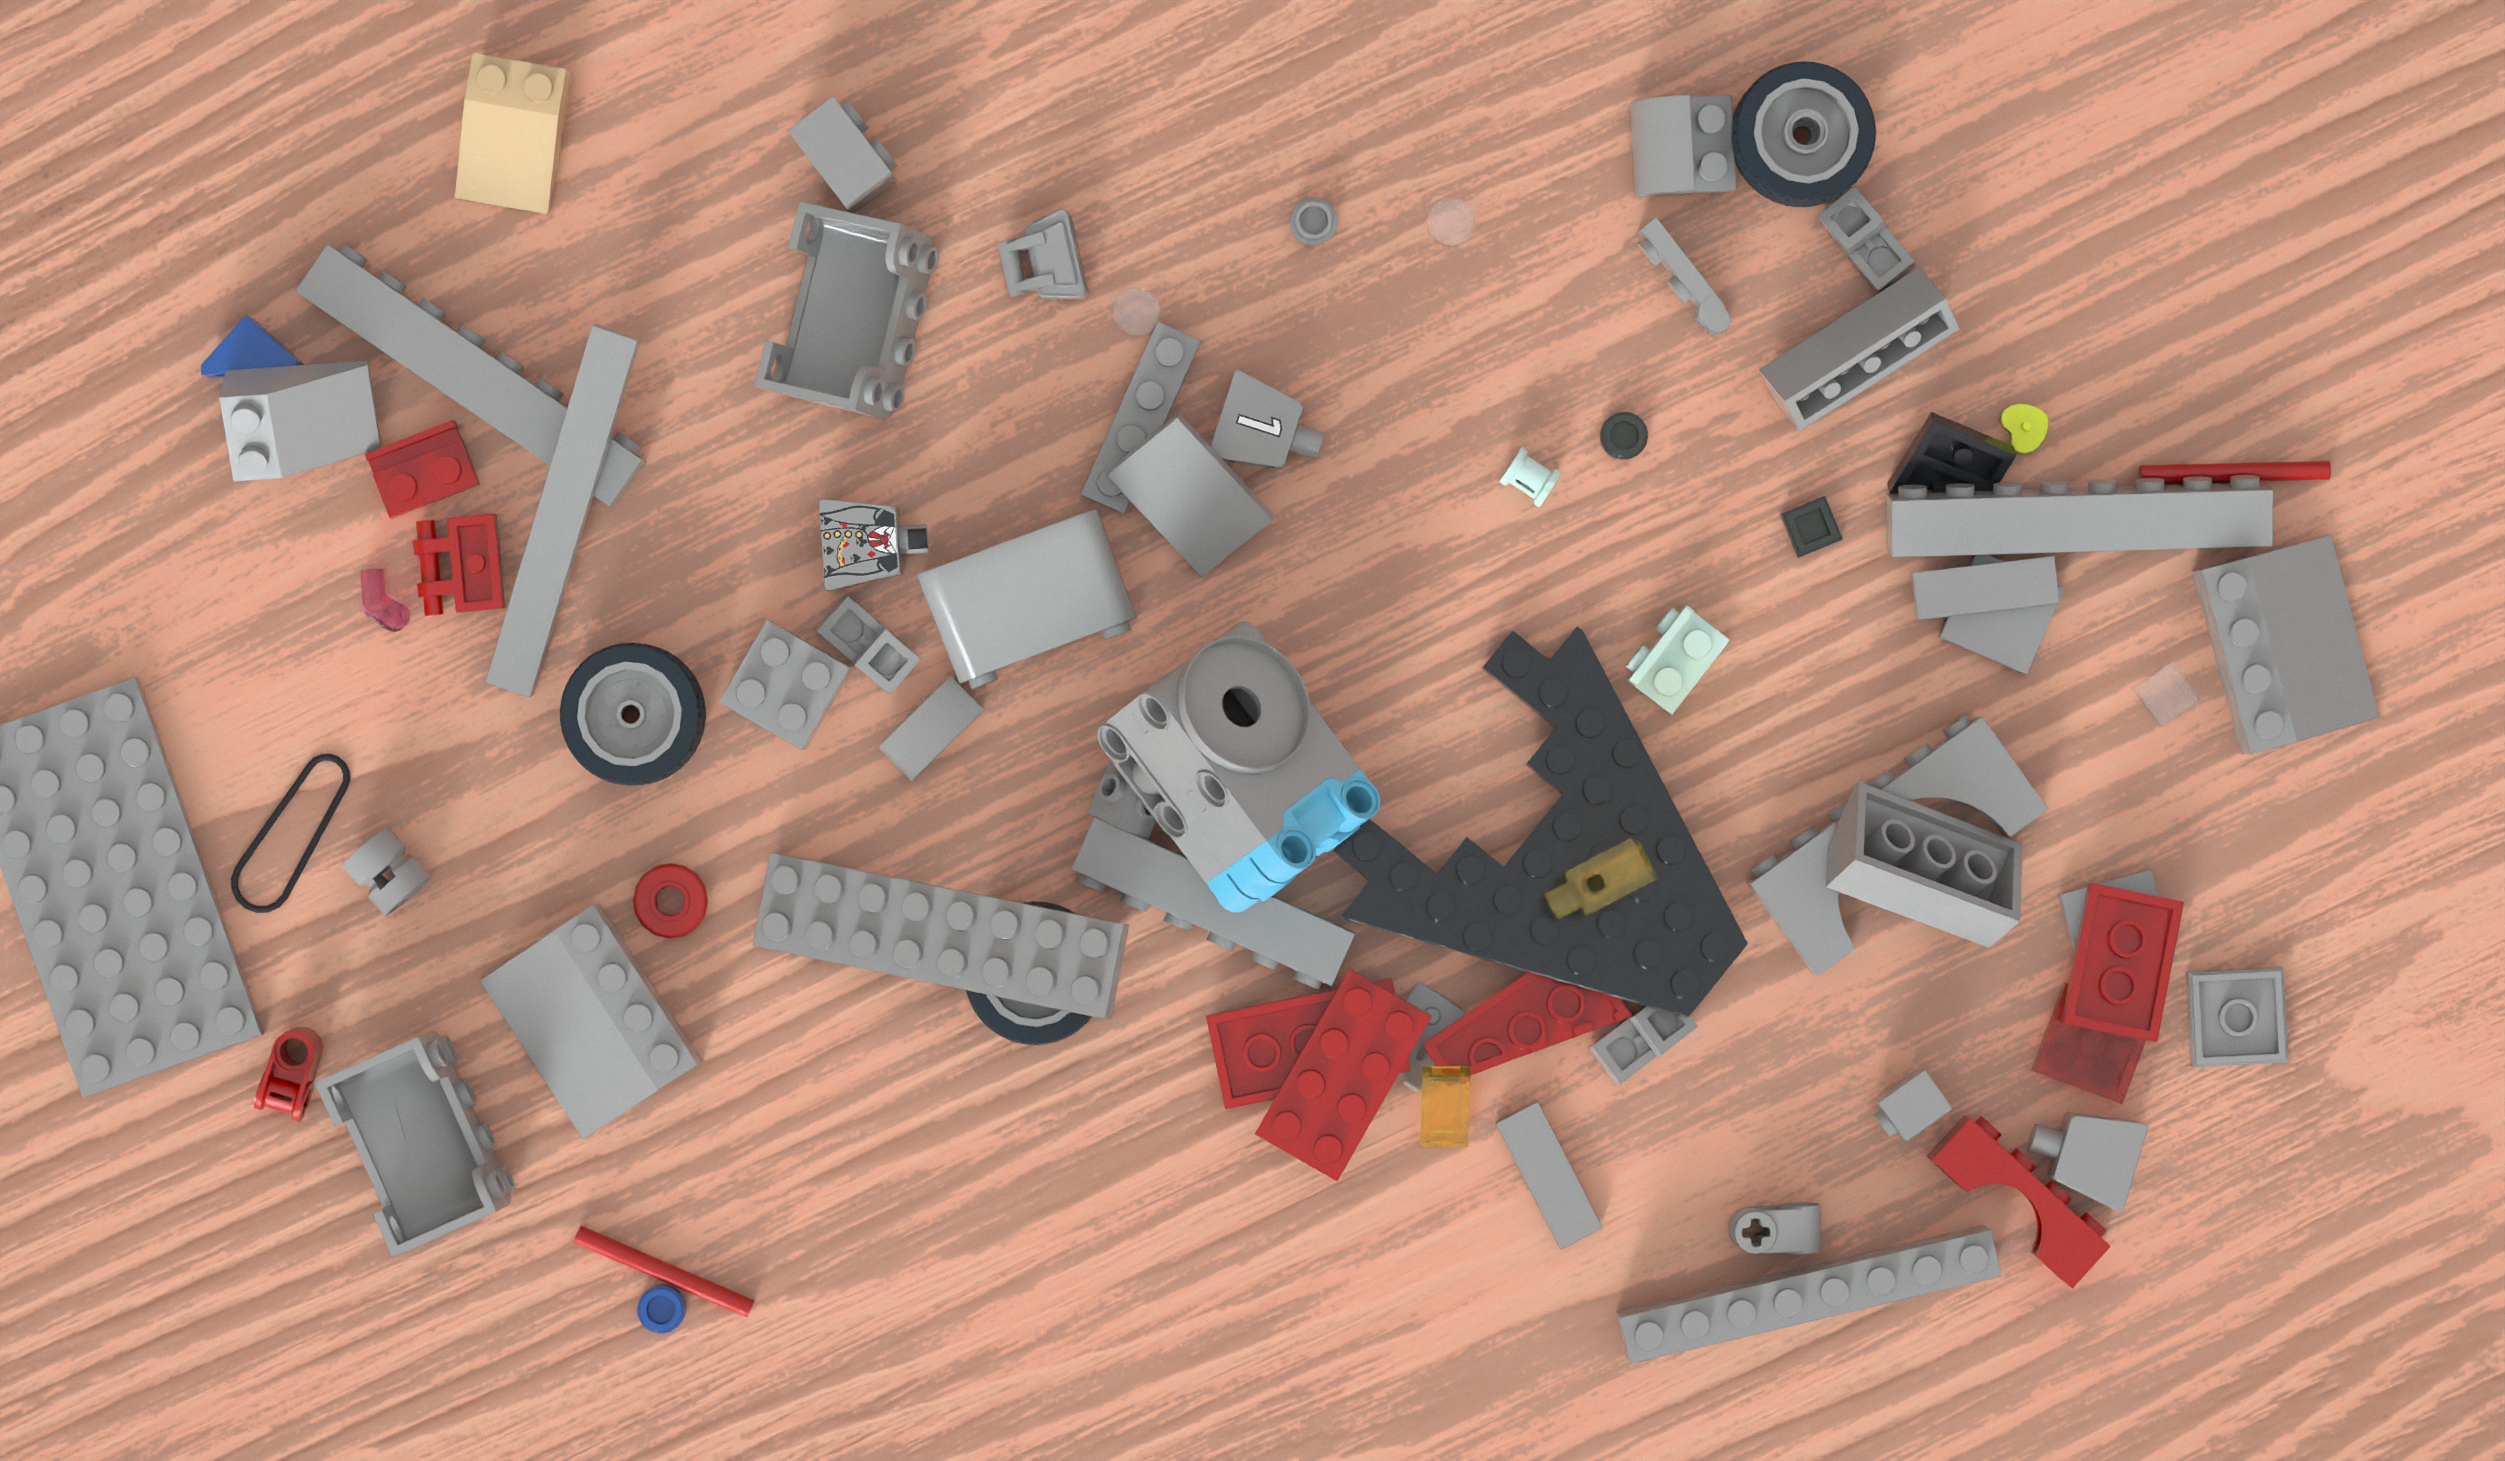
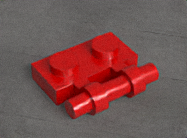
(474, 564)

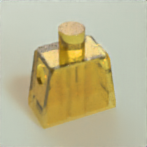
(1623, 869)

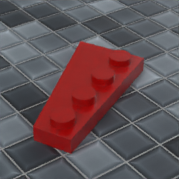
(1522, 1020)

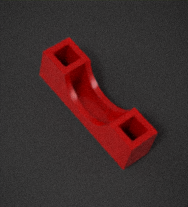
(2062, 1239)

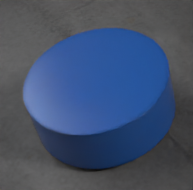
(661, 1309)

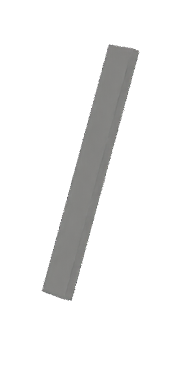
(563, 509)

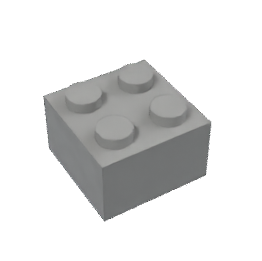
(842, 155)
(785, 685)

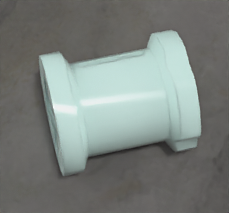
(1530, 476)

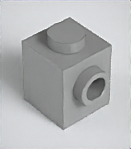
(1910, 1105)

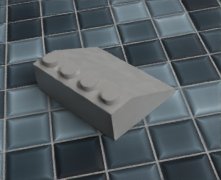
(2286, 645)
(591, 1020)

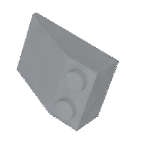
(297, 417)

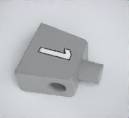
(1262, 426)

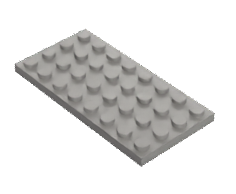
(115, 892)

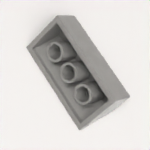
(1926, 866)

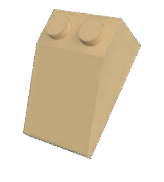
(512, 133)

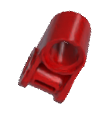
(289, 1083)

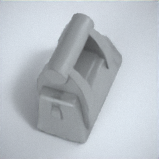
(1053, 260)

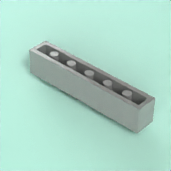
(1168, 881)

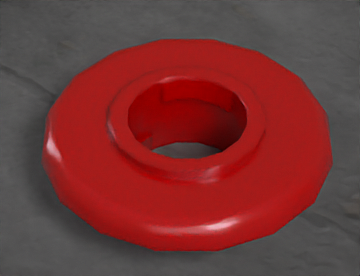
(646, 900)

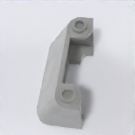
(1027, 597)

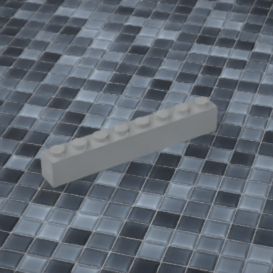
(455, 362)
(2079, 518)
(1808, 1294)

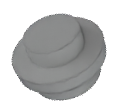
(1313, 221)

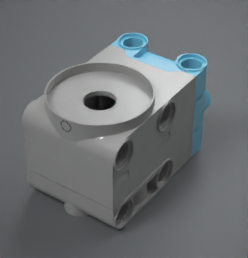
(1240, 767)

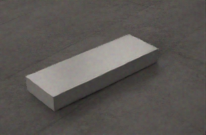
(1985, 588)
(1549, 1175)

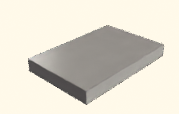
(1190, 494)

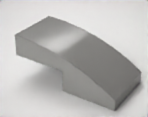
(1866, 240)
(868, 644)
(931, 728)
(1639, 1041)

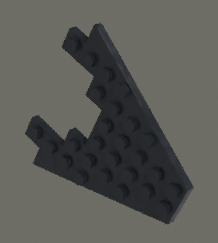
(1649, 947)

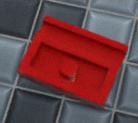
(422, 469)

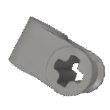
(1786, 1230)

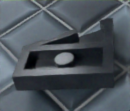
(1950, 455)

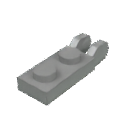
(1686, 280)

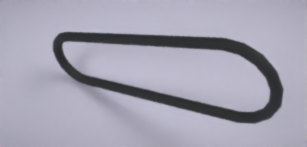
(234, 879)

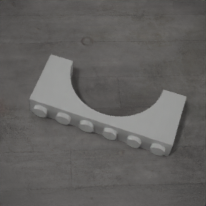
(1963, 768)

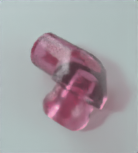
(379, 605)

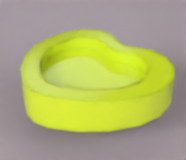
(2026, 426)

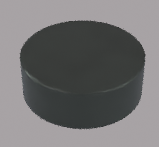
(1623, 435)

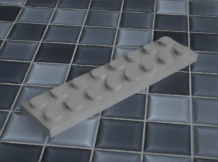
(941, 935)

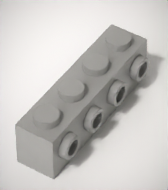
(1859, 349)

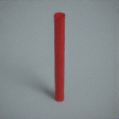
(2223, 471)
(663, 1271)

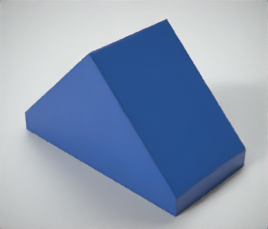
(248, 348)

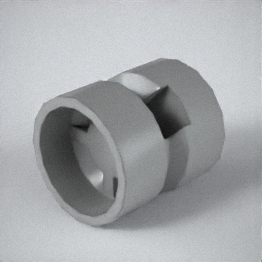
(374, 859)

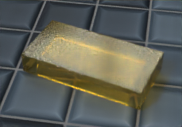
(1445, 1106)

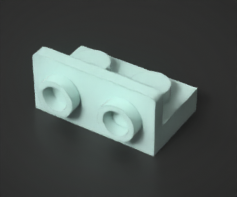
(1676, 659)

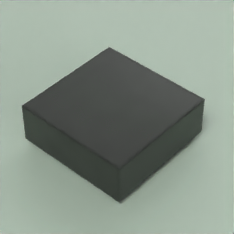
(1811, 526)

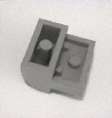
(1682, 145)

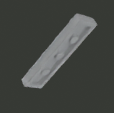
(1142, 408)

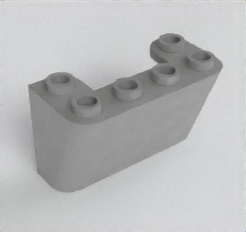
(852, 312)
(447, 1164)

